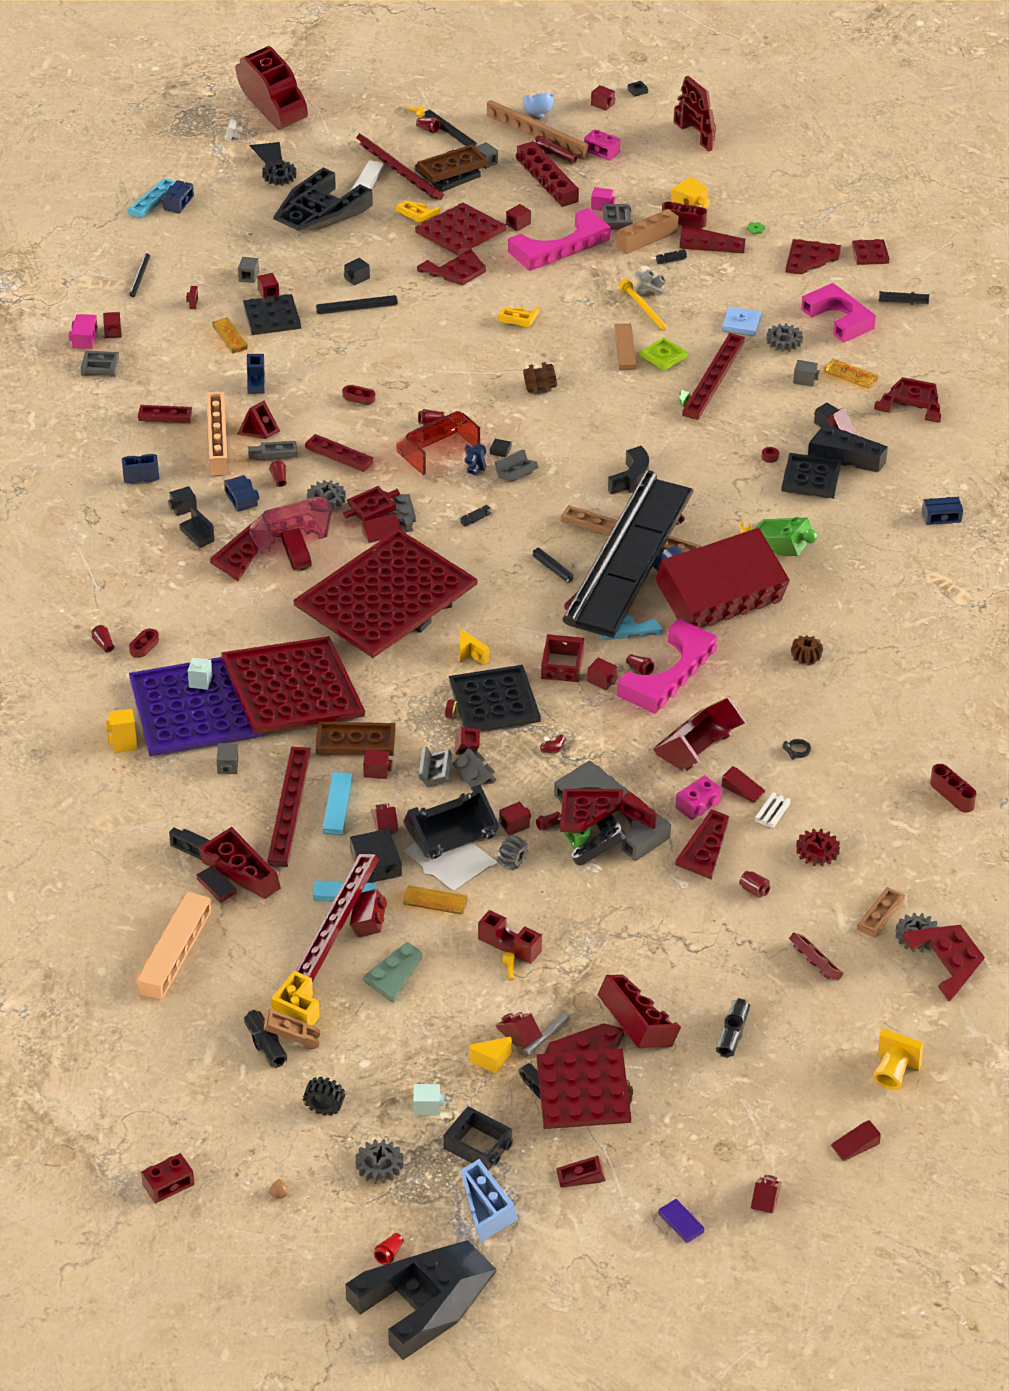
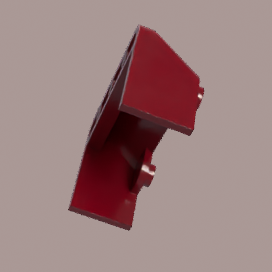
(699, 732)

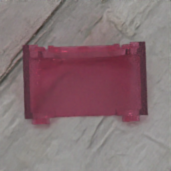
(310, 514)

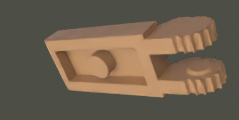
(291, 1028)

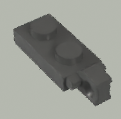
(273, 450)
(405, 511)

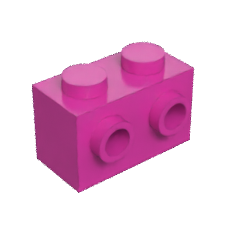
(602, 144)
(83, 331)
(698, 797)

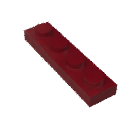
(339, 452)

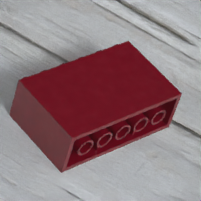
(722, 579)

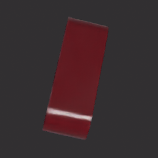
(687, 214)
(296, 549)
(953, 788)

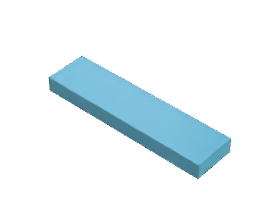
(150, 199)
(337, 803)

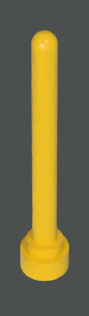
(626, 286)

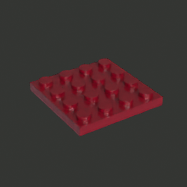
(460, 228)
(583, 1088)

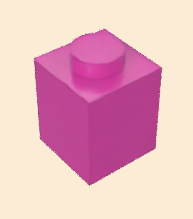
(601, 196)

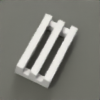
(778, 800)

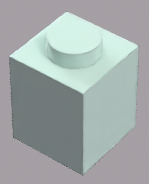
(200, 673)
(427, 1099)

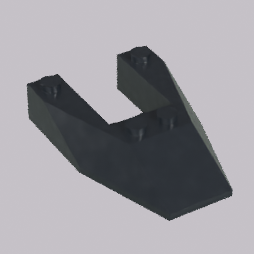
(313, 208)
(434, 1283)

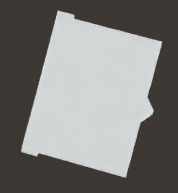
(453, 866)

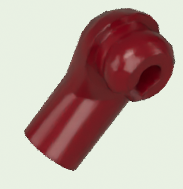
(553, 746)

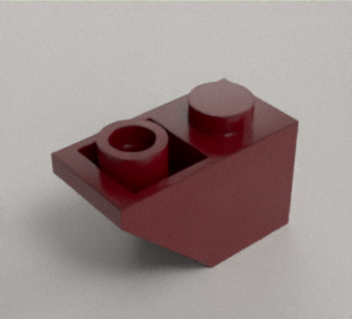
(385, 817)
(520, 1027)
(766, 1194)

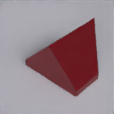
(259, 422)

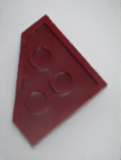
(809, 255)
(587, 806)
(595, 1038)

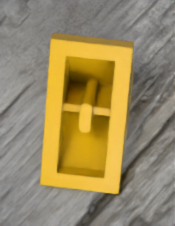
(491, 1054)

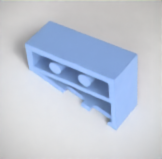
(488, 1202)

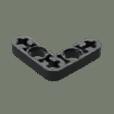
(611, 835)

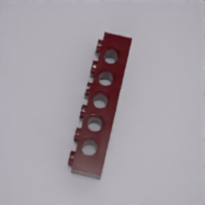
(547, 174)

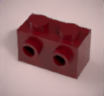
(368, 913)
(167, 1178)

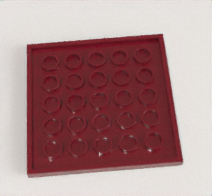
(292, 684)

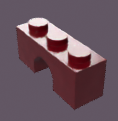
(495, 932)

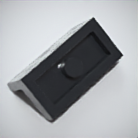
(198, 529)
(187, 841)

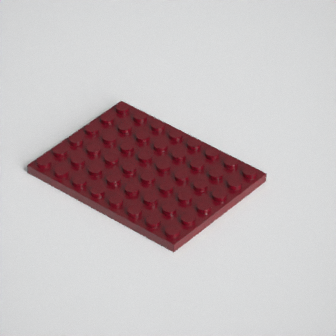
(385, 592)

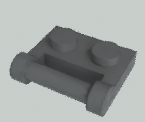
(611, 215)
(96, 359)

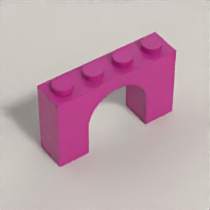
(834, 298)

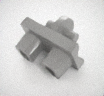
(649, 282)

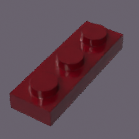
(165, 414)
(815, 956)

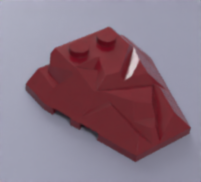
(695, 111)

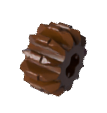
(807, 649)

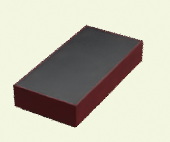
(216, 884)

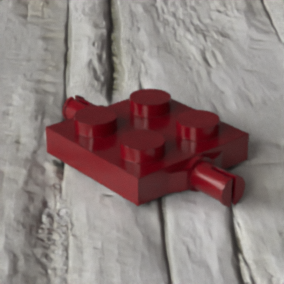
(371, 504)

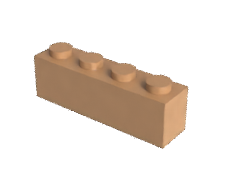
(647, 231)

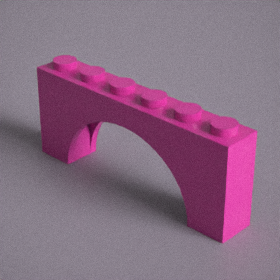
(537, 253)
(654, 691)

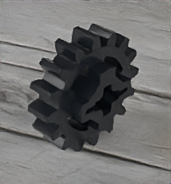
(279, 172)

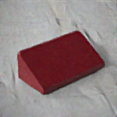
(380, 527)

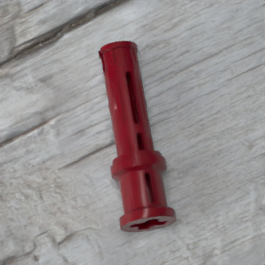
(550, 147)

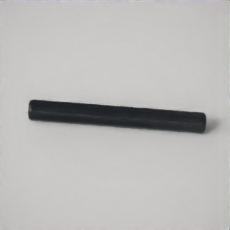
(451, 130)
(356, 304)

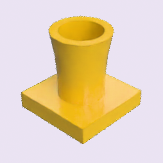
(897, 1054)

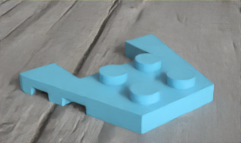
(630, 627)

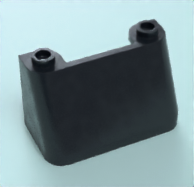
(452, 823)

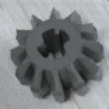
(512, 852)

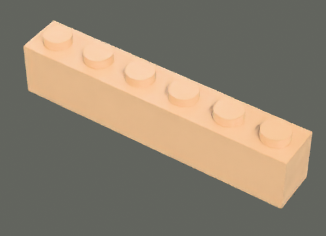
(217, 433)
(173, 946)

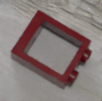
(555, 645)

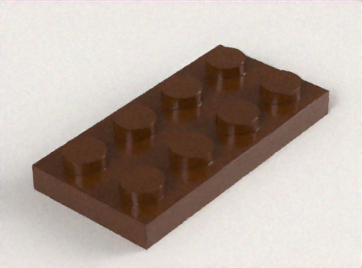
(452, 163)
(354, 737)

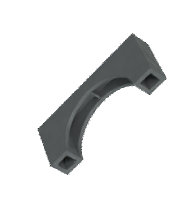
(639, 838)

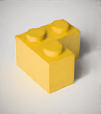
(122, 730)
(296, 999)

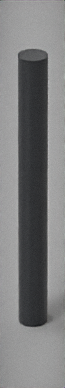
(139, 275)

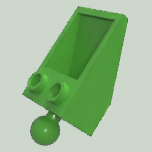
(788, 535)

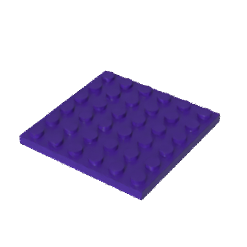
(187, 717)

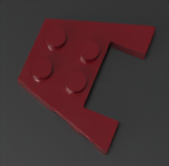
(459, 270)
(912, 393)
(953, 949)

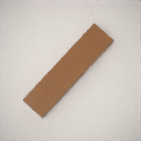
(625, 346)

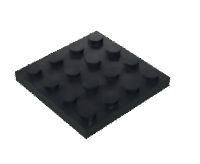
(494, 698)

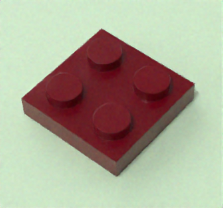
(870, 252)

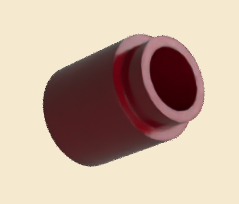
(755, 884)

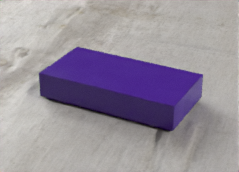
(681, 1220)

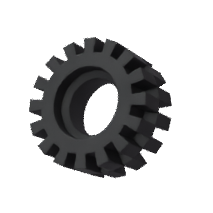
(324, 1096)

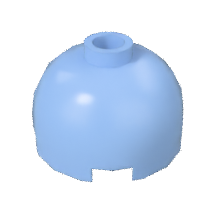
(538, 104)

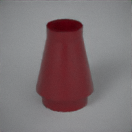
(429, 124)
(427, 416)
(278, 472)
(102, 637)
(642, 665)

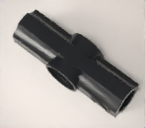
(733, 1028)
(265, 1040)

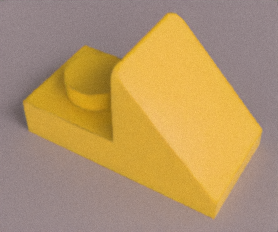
(473, 647)

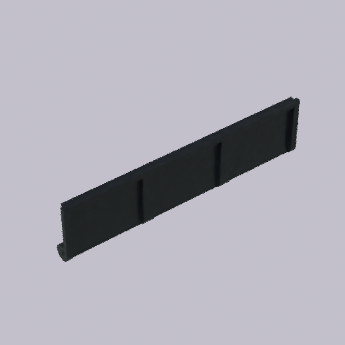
(627, 556)

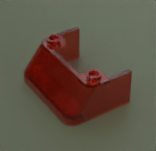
(412, 443)

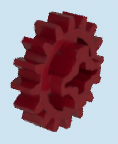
(817, 847)

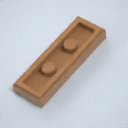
(880, 912)

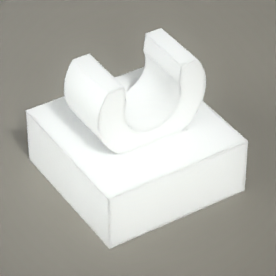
(232, 129)

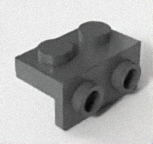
(514, 466)
(434, 767)
(472, 768)

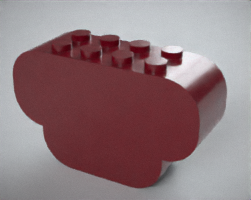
(271, 87)

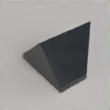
(268, 151)

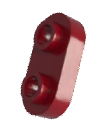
(359, 394)
(144, 643)

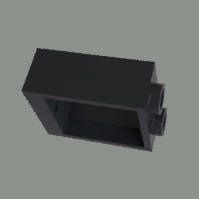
(473, 1118)

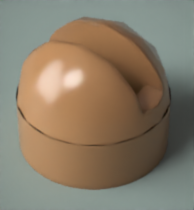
(278, 1189)

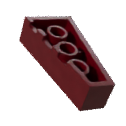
(240, 863)
(637, 1014)

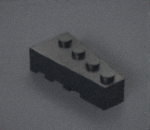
(848, 447)

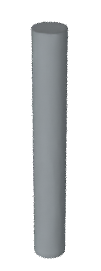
(546, 1033)

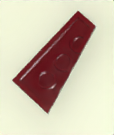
(706, 240)
(236, 555)
(705, 845)

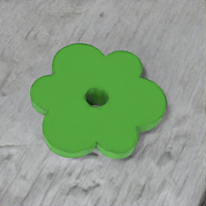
(755, 228)
(684, 397)

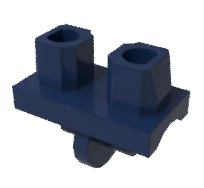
(475, 458)

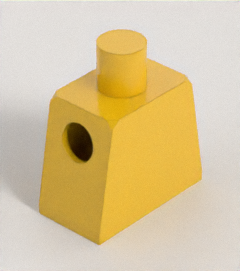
(690, 193)

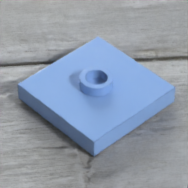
(741, 321)

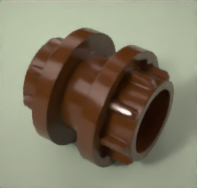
(540, 378)

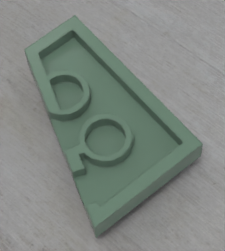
(392, 972)

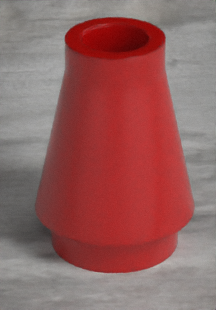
(388, 1249)

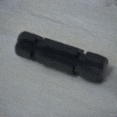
(671, 256)
(476, 515)

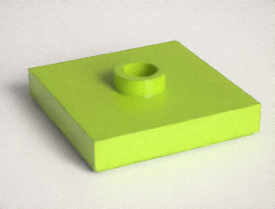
(664, 354)

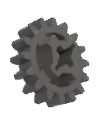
(783, 337)
(332, 492)
(914, 923)
(379, 1161)

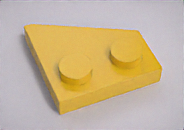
(416, 211)
(518, 316)

